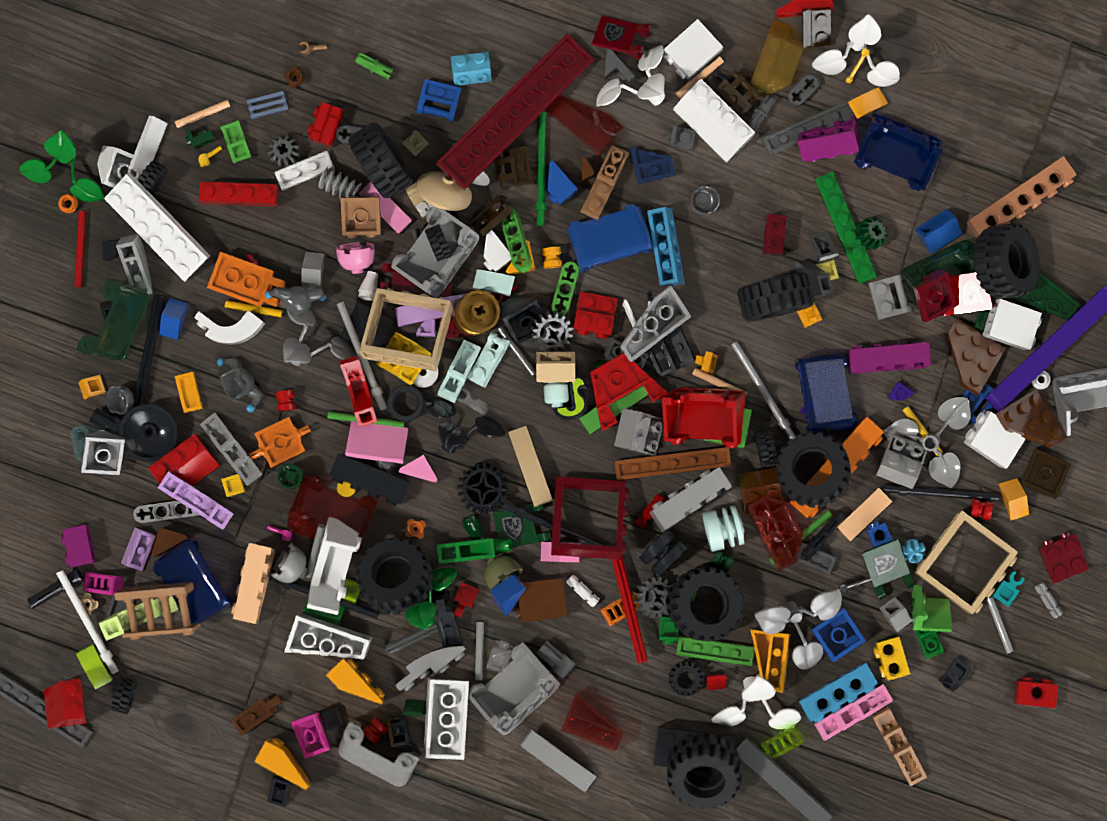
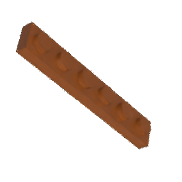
(672, 463)

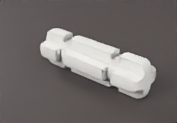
(582, 590)

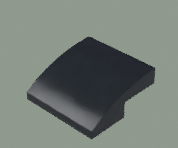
(359, 319)
(671, 353)

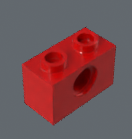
(1047, 695)

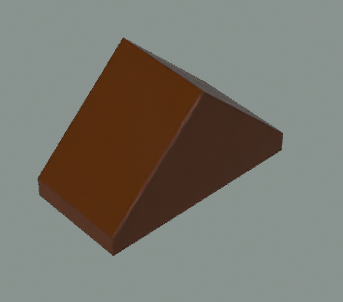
(166, 540)

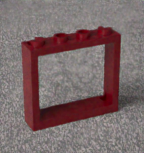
(583, 550)

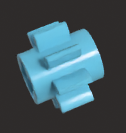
(913, 551)

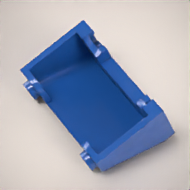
(609, 237)

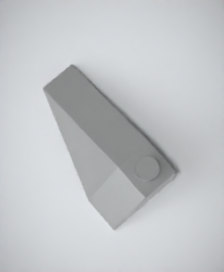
(657, 321)

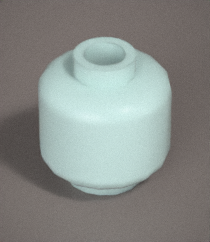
(556, 393)

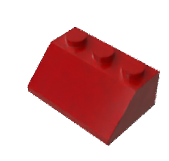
(188, 461)

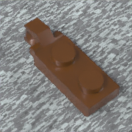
(256, 714)

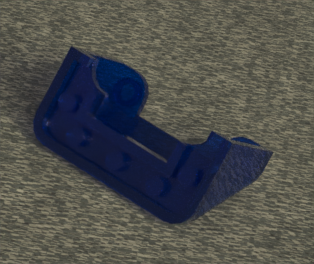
(899, 151)
(825, 393)
(188, 565)

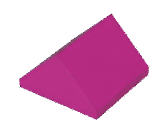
(311, 735)

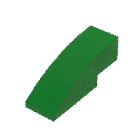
(466, 551)

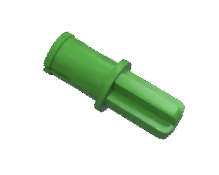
(374, 65)

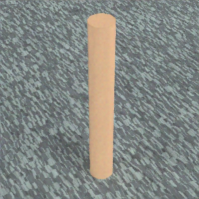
(703, 74)
(203, 113)
(713, 380)

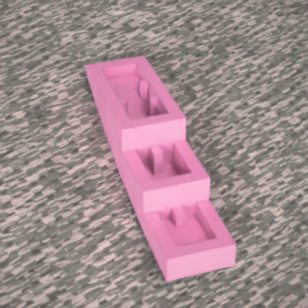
(853, 712)

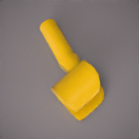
(204, 158)

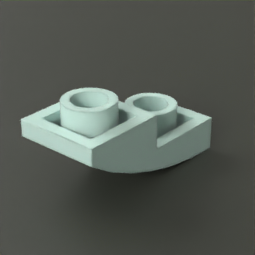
(493, 282)

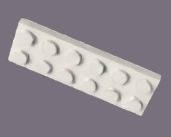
(157, 226)

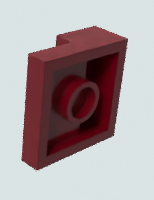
(934, 295)
(1063, 557)

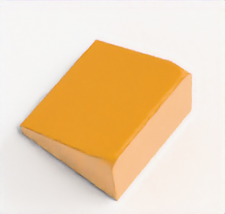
(92, 387)

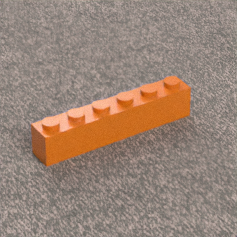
(857, 448)

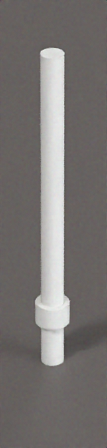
(105, 654)

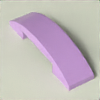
(412, 315)
(195, 500)

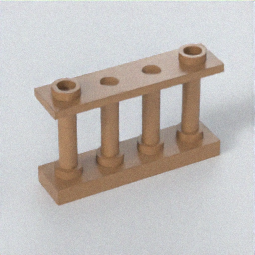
(163, 592)

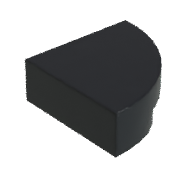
(109, 250)

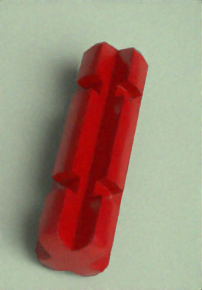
(642, 521)

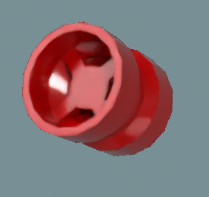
(285, 400)
(981, 509)
(377, 726)

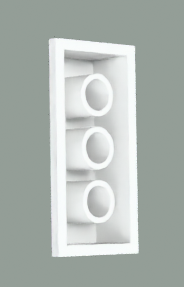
(713, 120)
(445, 719)

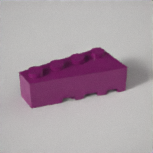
(889, 358)

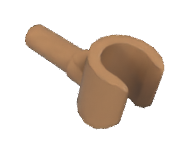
(311, 48)

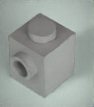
(896, 614)

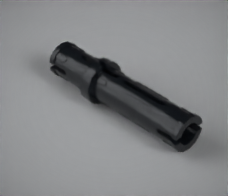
(818, 540)

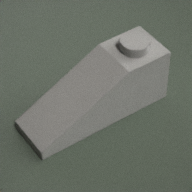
(135, 262)

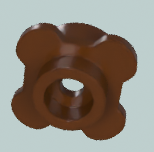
(295, 72)

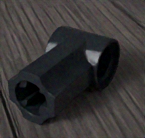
(105, 421)

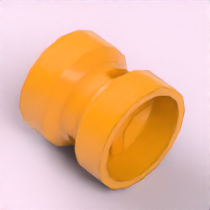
(552, 257)

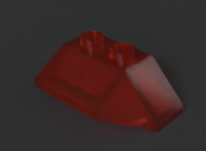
(776, 529)

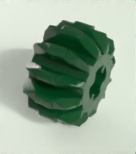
(871, 233)

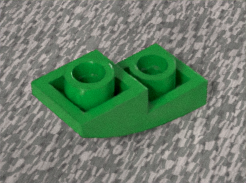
(929, 643)

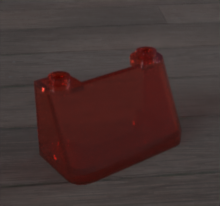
(315, 505)

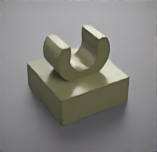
(415, 143)

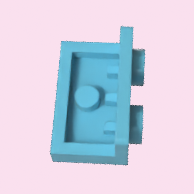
(471, 68)

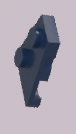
(651, 166)

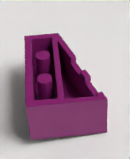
(830, 141)

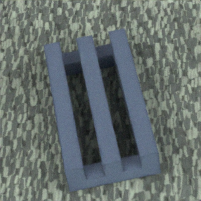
(265, 98)

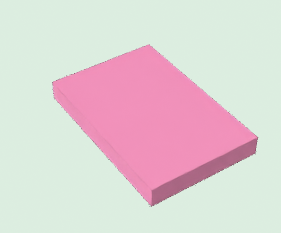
(377, 442)

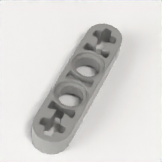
(171, 512)

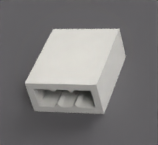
(692, 50)
(1012, 324)
(992, 440)

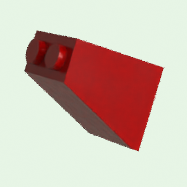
(65, 704)

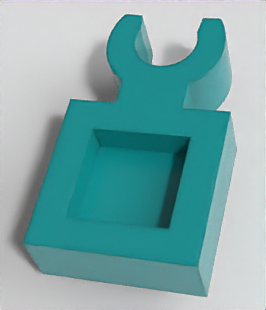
(1007, 591)

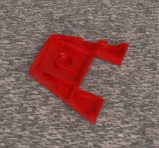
(616, 380)

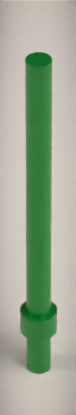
(541, 205)

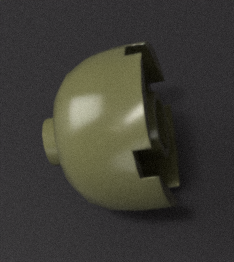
(500, 569)

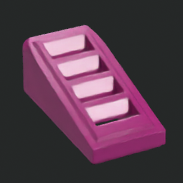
(114, 583)

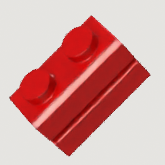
(325, 125)

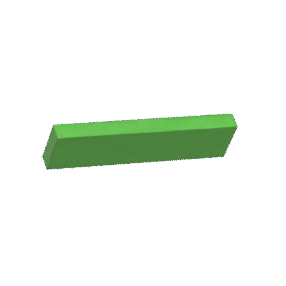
(591, 419)
(715, 651)

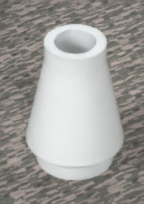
(368, 287)

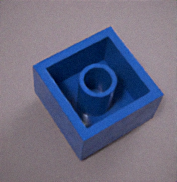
(837, 635)

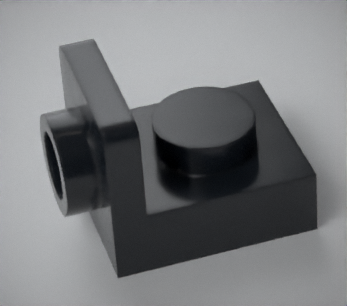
(955, 675)

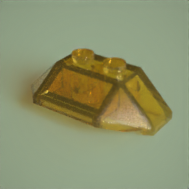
(777, 59)

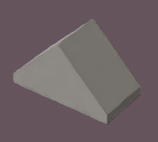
(312, 270)

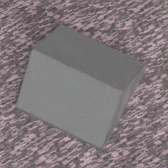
(102, 453)

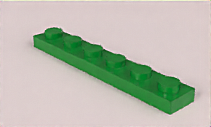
(845, 228)

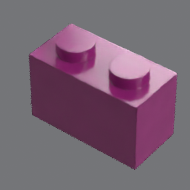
(78, 546)

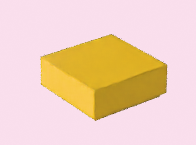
(233, 485)

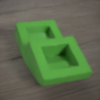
(236, 141)

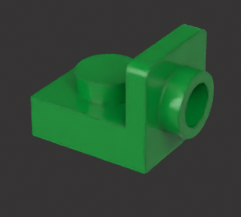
(667, 631)

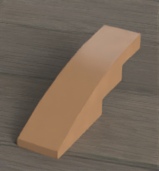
(899, 746)

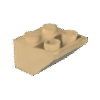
(555, 367)

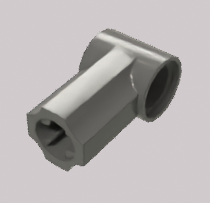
(559, 662)

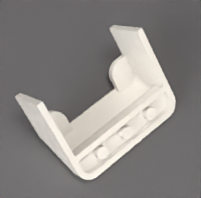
(332, 566)

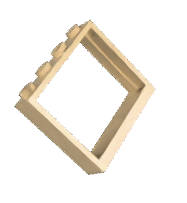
(399, 357)
(934, 552)

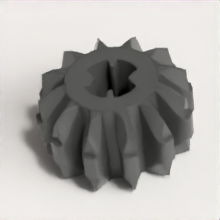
(277, 155)

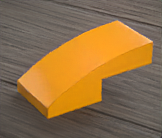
(867, 102)

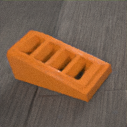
(618, 602)

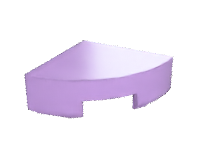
(427, 329)

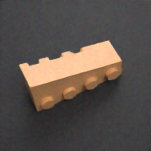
(253, 583)

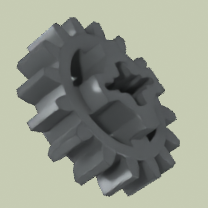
(545, 338)
(647, 595)

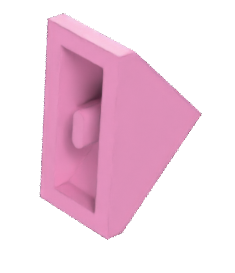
(419, 468)

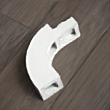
(231, 335)

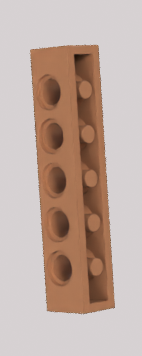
(1060, 169)

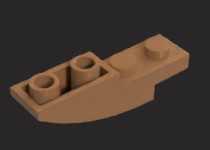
(604, 182)

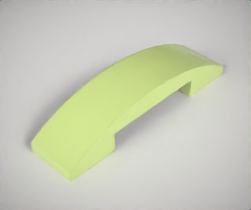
(119, 622)

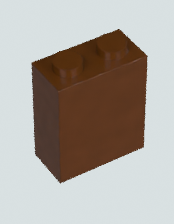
(542, 601)

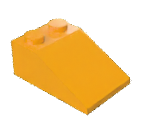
(280, 761)

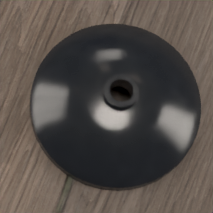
(144, 445)

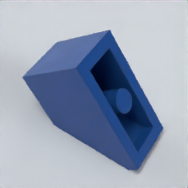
(559, 186)

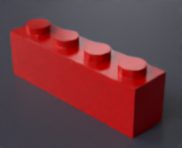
(238, 194)

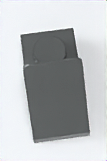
(614, 64)

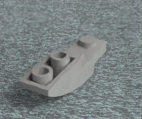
(436, 660)

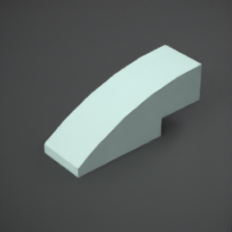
(459, 371)

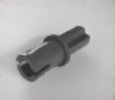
(760, 113)

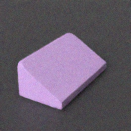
(138, 549)

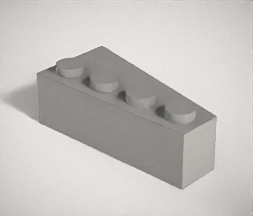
(690, 499)

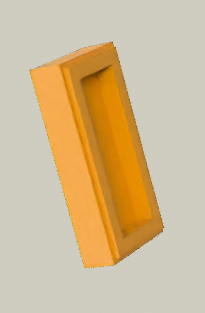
(188, 392)

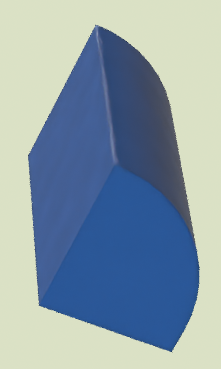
(939, 231)

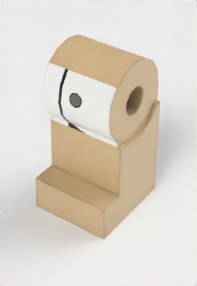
(420, 204)

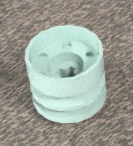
(723, 528)

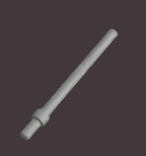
(375, 390)
(784, 424)

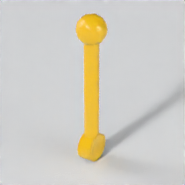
(865, 52)

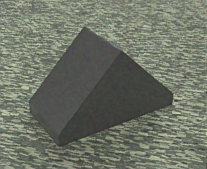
(823, 247)

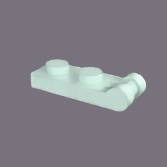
(488, 360)

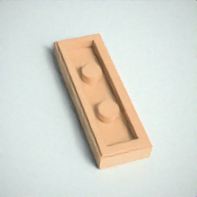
(864, 514)

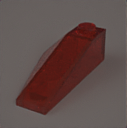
(585, 123)

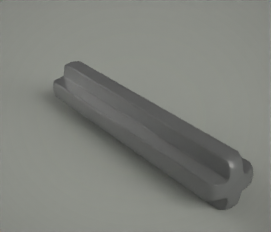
(411, 639)

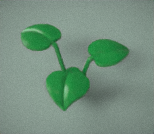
(64, 150)
(423, 614)

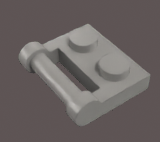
(883, 298)

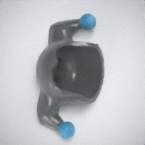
(296, 298)
(239, 382)

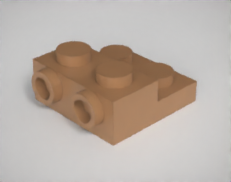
(360, 216)

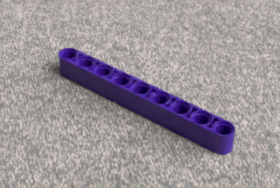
(1049, 351)

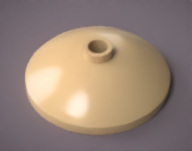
(442, 191)

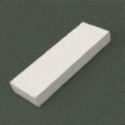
(148, 144)
(304, 170)

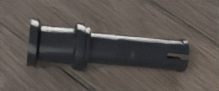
(35, 600)

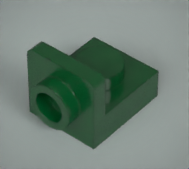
(202, 139)

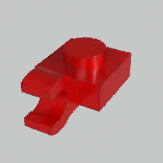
(465, 596)

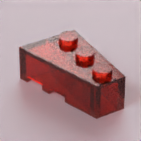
(589, 725)

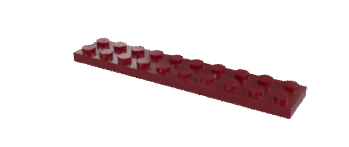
(515, 111)

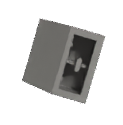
(639, 432)
(902, 461)

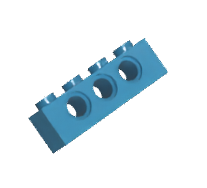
(666, 247)
(809, 702)

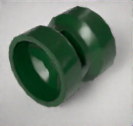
(718, 558)

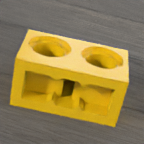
(897, 656)

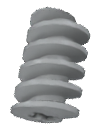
(339, 185)

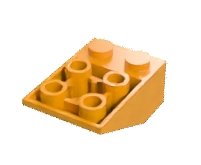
(349, 679)

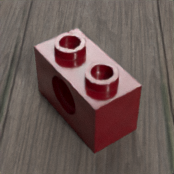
(774, 235)

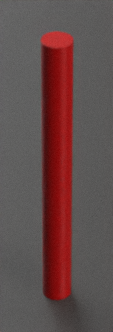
(80, 249)

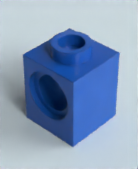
(873, 528)

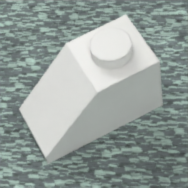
(495, 253)

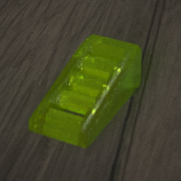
(786, 732)

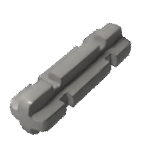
(1048, 600)

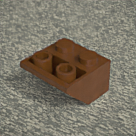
(757, 484)

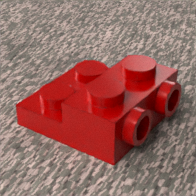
(595, 315)

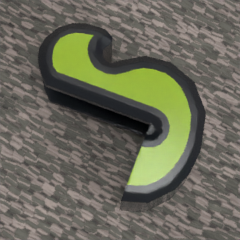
(578, 400)

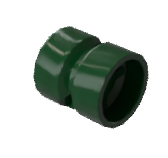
(290, 476)

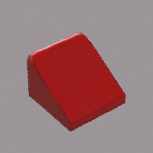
(716, 681)

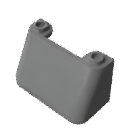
(420, 262)
(517, 693)
(353, 751)

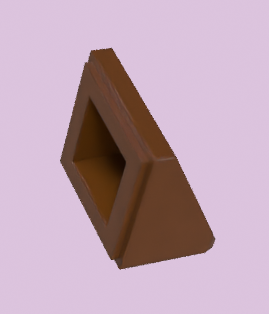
(587, 171)

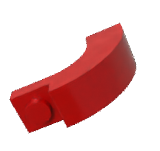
(359, 391)

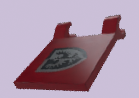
(619, 35)

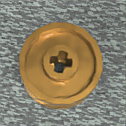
(476, 312)

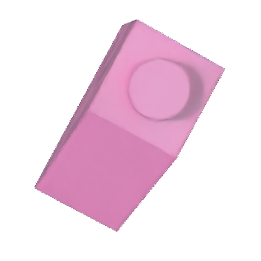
(546, 554)

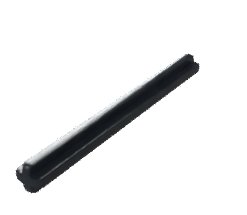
(148, 351)

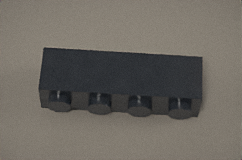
(370, 479)

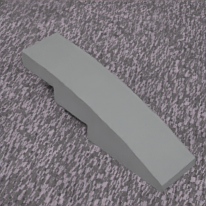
(231, 449)
(558, 760)

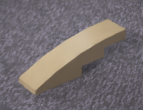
(530, 466)

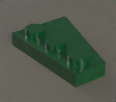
(1049, 298)

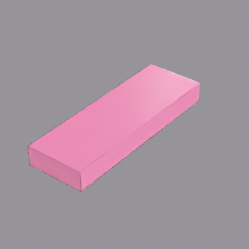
(389, 210)

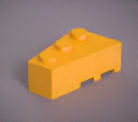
(772, 656)

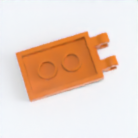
(243, 280)

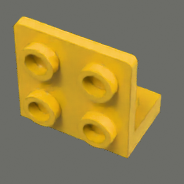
(401, 343)

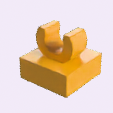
(809, 315)
(708, 362)

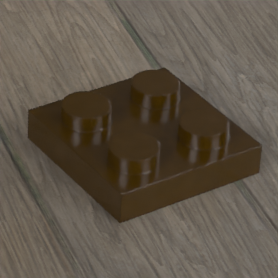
(1045, 473)

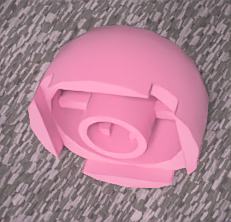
(355, 256)

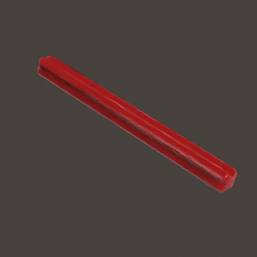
(630, 611)

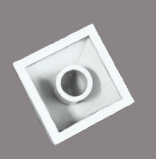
(114, 165)

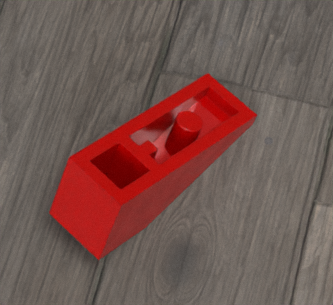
(795, 7)

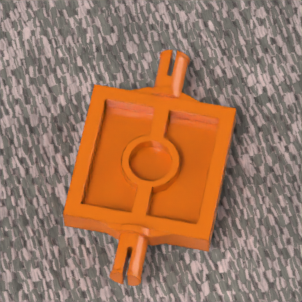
(280, 442)

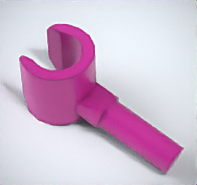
(286, 534)

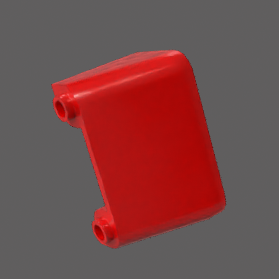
(703, 415)

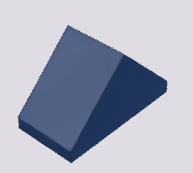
(173, 318)
(507, 593)

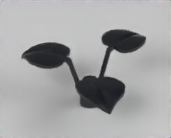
(451, 436)

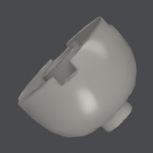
(290, 565)

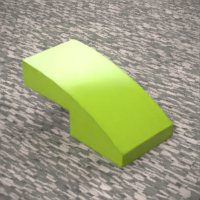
(94, 666)

